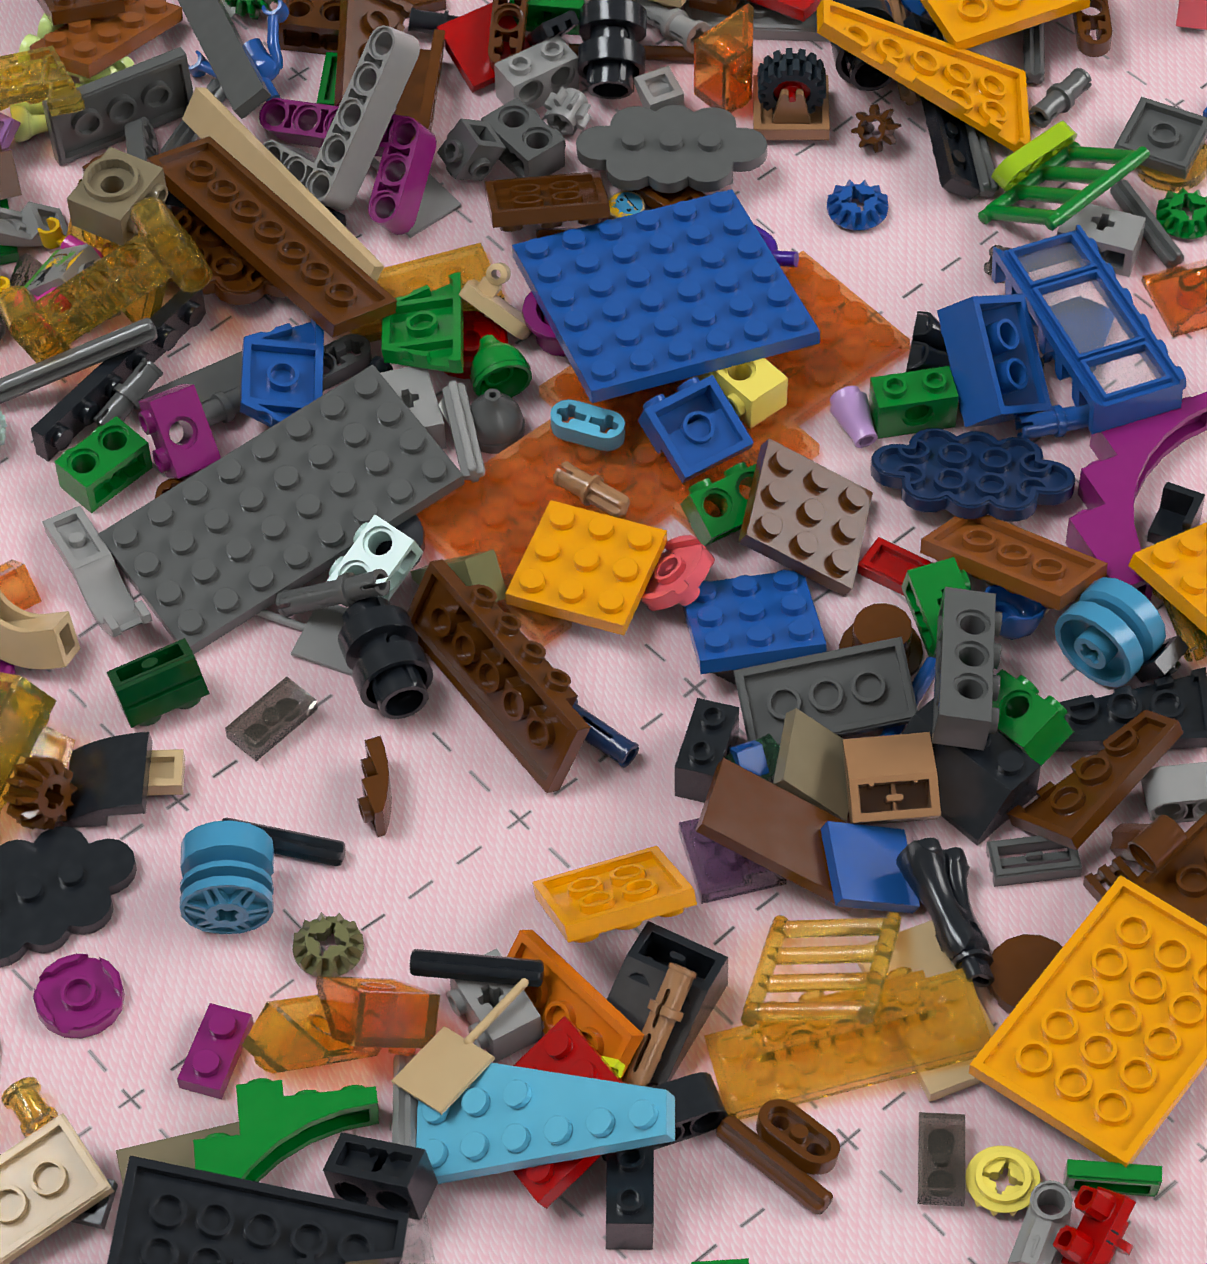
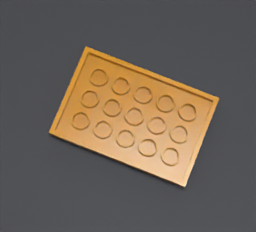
(1109, 1026)

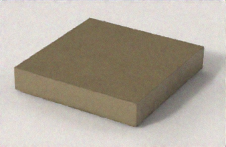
(812, 764)

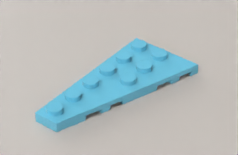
(539, 1118)

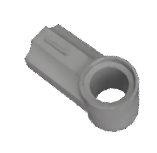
(1039, 1229)

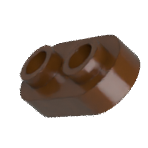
(801, 1139)

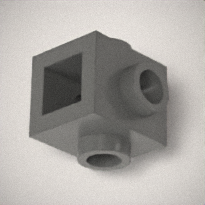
(471, 150)

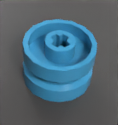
(1110, 632)

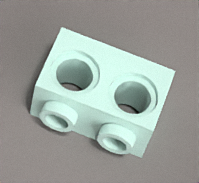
(363, 558)

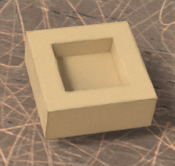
(167, 772)

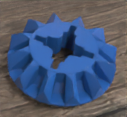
(850, 216)

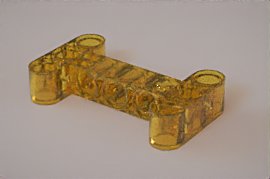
(107, 286)

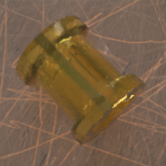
(28, 1105)

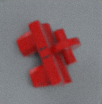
(1099, 1230)

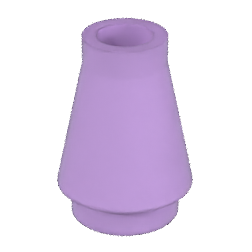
(853, 413)

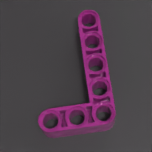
(395, 149)

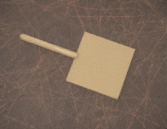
(450, 1062)

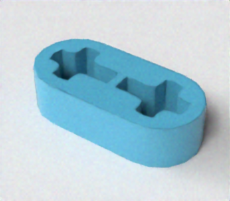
(587, 425)

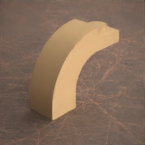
(36, 639)

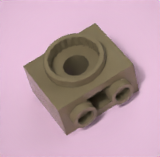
(110, 191)

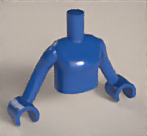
(267, 64)

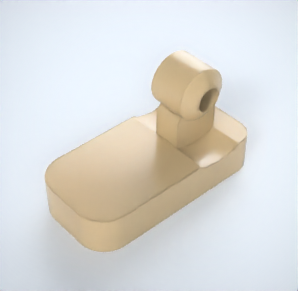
(484, 298)

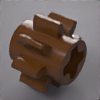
(866, 128)

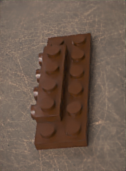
(499, 673)

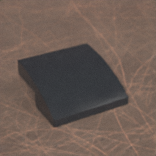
(109, 779)

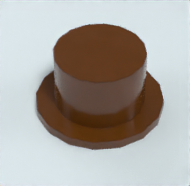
(881, 623)

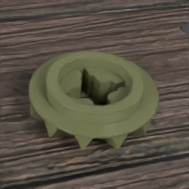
(336, 959)

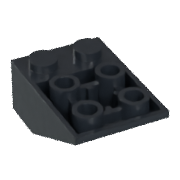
(643, 976)

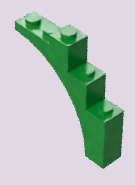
(282, 1125)

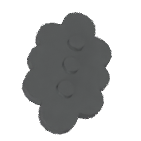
(671, 148)

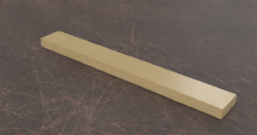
(211, 118)

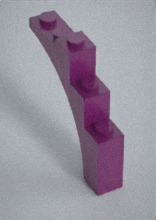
(1113, 482)

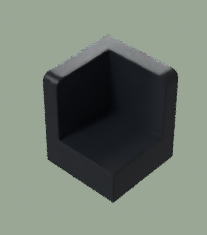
(1178, 512)

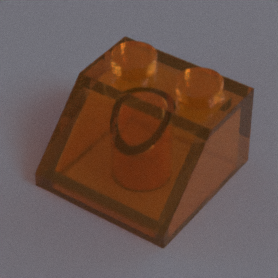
(726, 62)
(378, 1013)

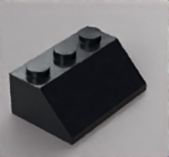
(976, 784)

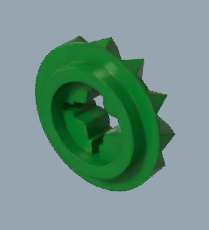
(1175, 220)

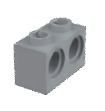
(537, 73)

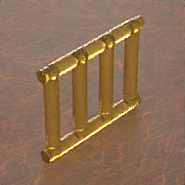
(869, 982)

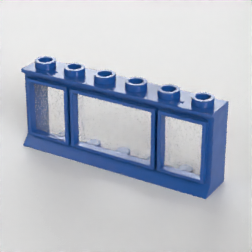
(1092, 329)

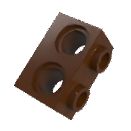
(311, 26)

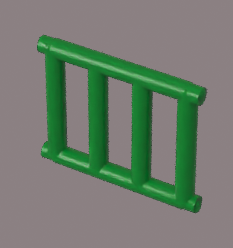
(1073, 200)

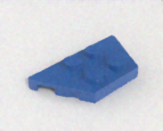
(281, 371)

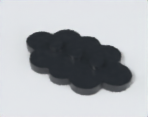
(58, 889)

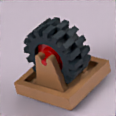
(791, 97)

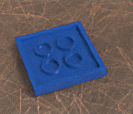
(753, 621)

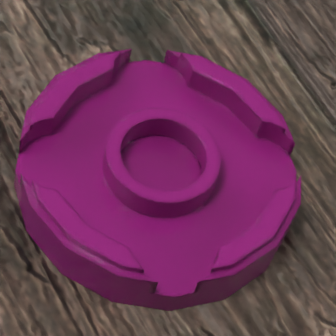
(79, 996)

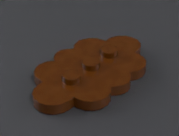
(232, 276)

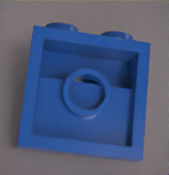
(694, 427)

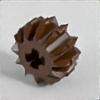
(39, 792)

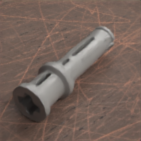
(674, 24)

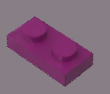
(215, 1051)

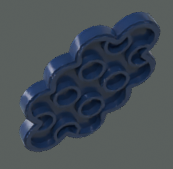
(972, 474)

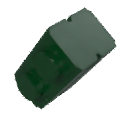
(158, 683)

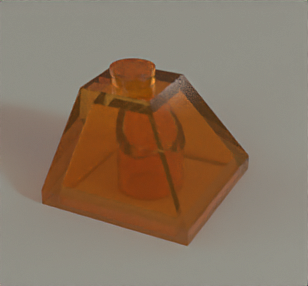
(1180, 296)

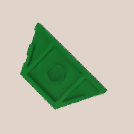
(427, 329)

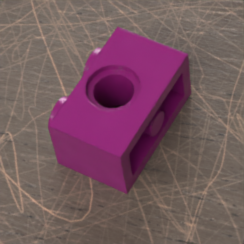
(197, 446)

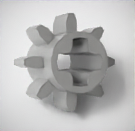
(567, 111)

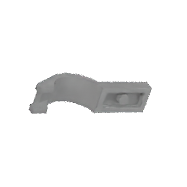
(95, 572)

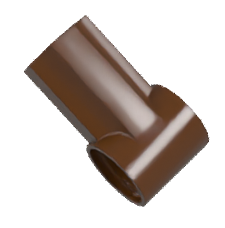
(1150, 843)

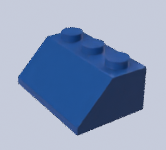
(994, 359)

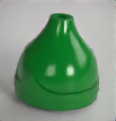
(499, 368)

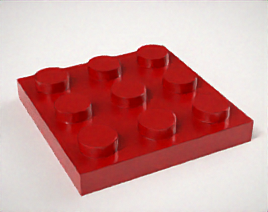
(565, 1052)

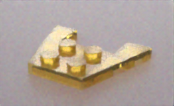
(34, 77)

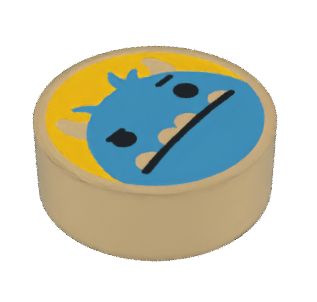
(625, 203)

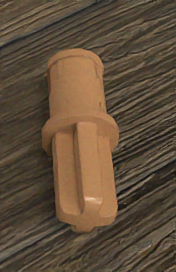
(591, 490)

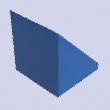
(750, 757)

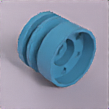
(227, 877)

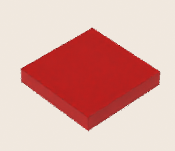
(468, 45)

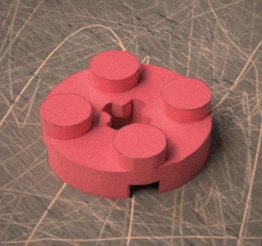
(678, 574)

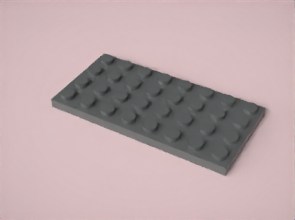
(279, 509)

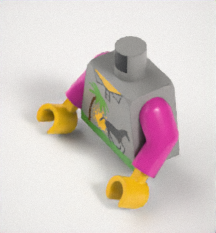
(62, 264)

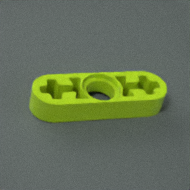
(1032, 155)

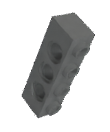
(965, 669)

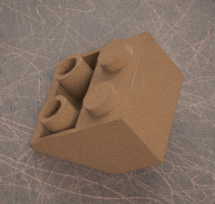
(891, 779)

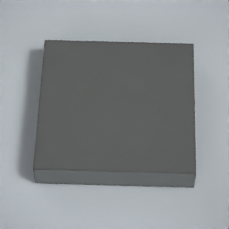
(1169, 135)

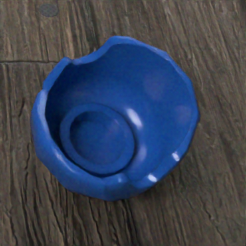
(1019, 613)

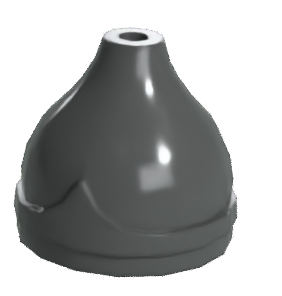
(497, 421)

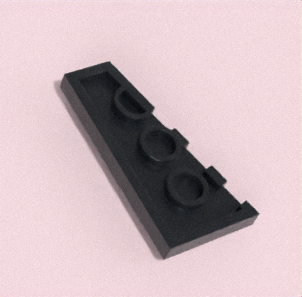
(1177, 698)

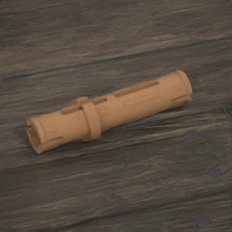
(659, 1024)

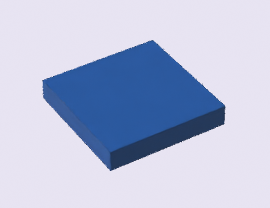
(865, 867)

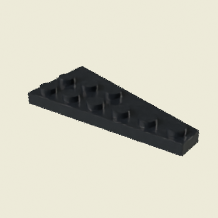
(214, 1218)

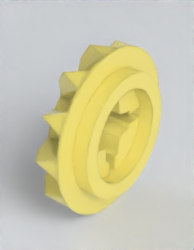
(989, 1165)

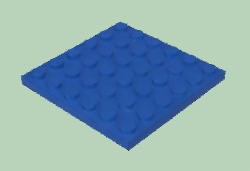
(664, 295)

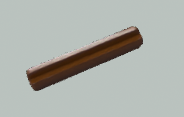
(774, 1165)

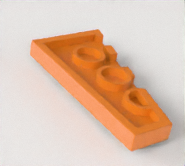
(570, 995)

